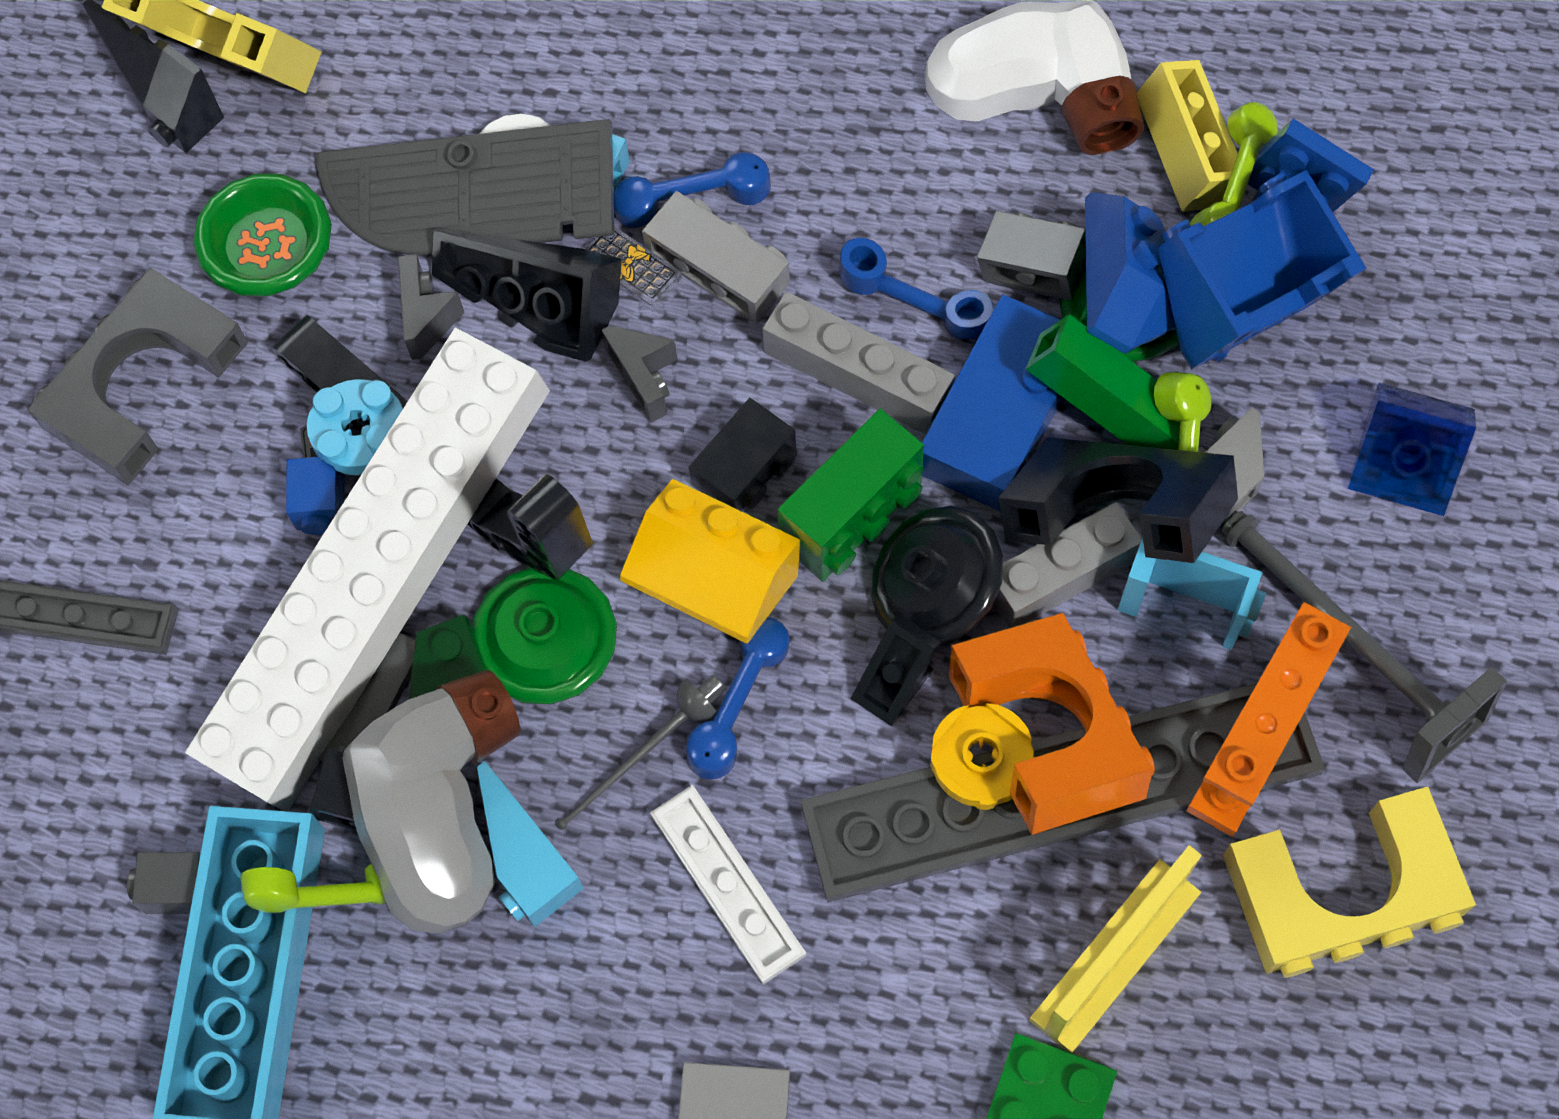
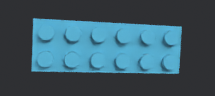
(238, 971)

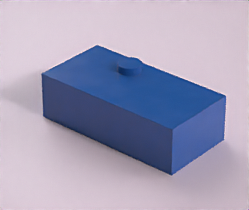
(993, 409)

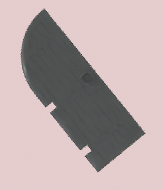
(484, 183)

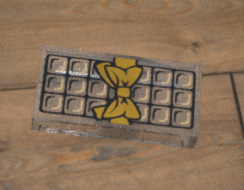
(643, 273)

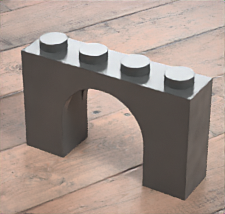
(148, 317)

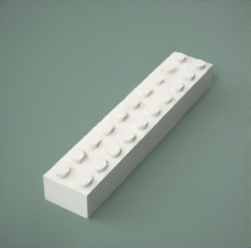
(369, 570)

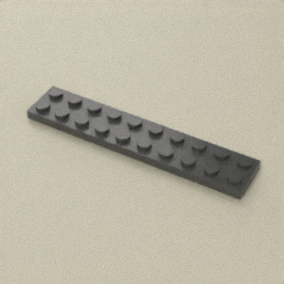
(914, 829)

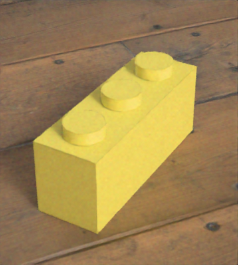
(1188, 133)

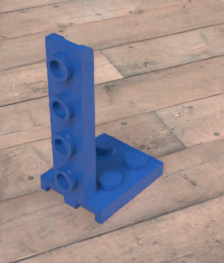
(1301, 149)

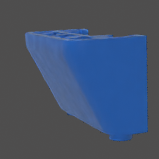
(1253, 267)

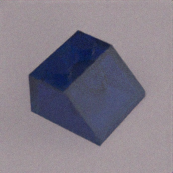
(1412, 449)

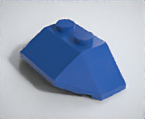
(1124, 273)

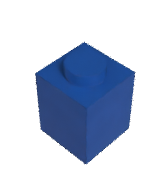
(313, 494)

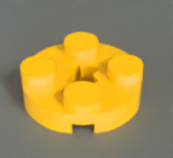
(953, 763)

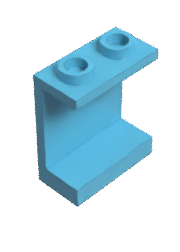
(1207, 580)

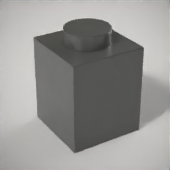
(163, 882)

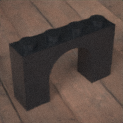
(1184, 492)

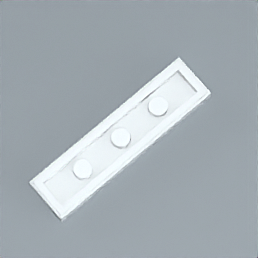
(728, 884)

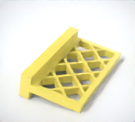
(1118, 952)

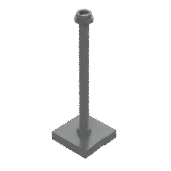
(1447, 722)

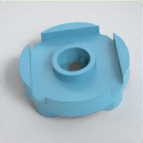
(336, 408)

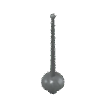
(693, 704)

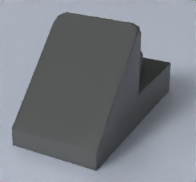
(424, 314)
(638, 361)

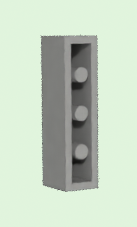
(856, 362)

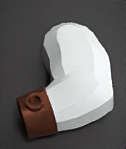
(1040, 57)

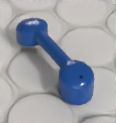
(742, 175)
(864, 273)
(715, 737)

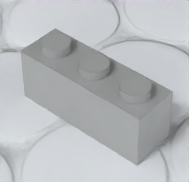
(718, 256)
(1071, 565)

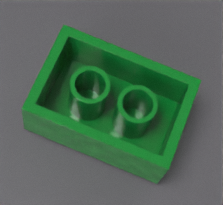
(853, 494)

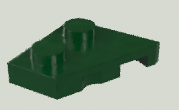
(444, 655)

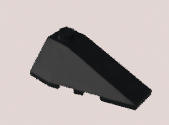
(162, 79)
(547, 288)

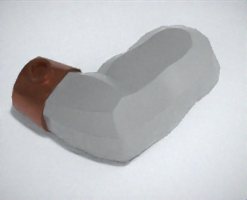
(417, 805)

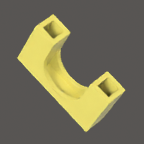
(226, 37)
(1295, 930)

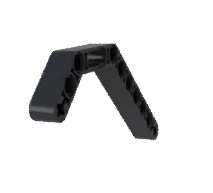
(535, 529)

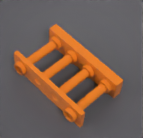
(1268, 719)

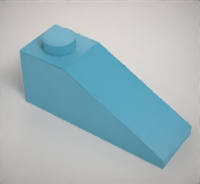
(524, 859)

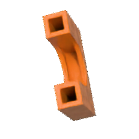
(1052, 664)

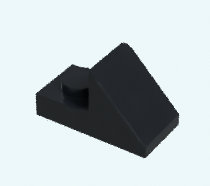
(896, 670)

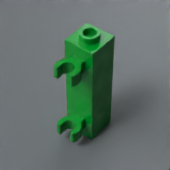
(1101, 383)

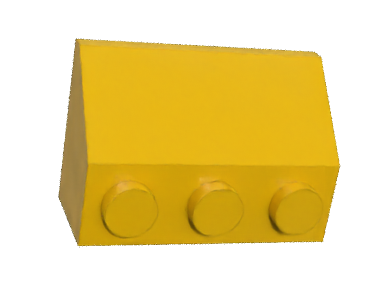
(711, 561)

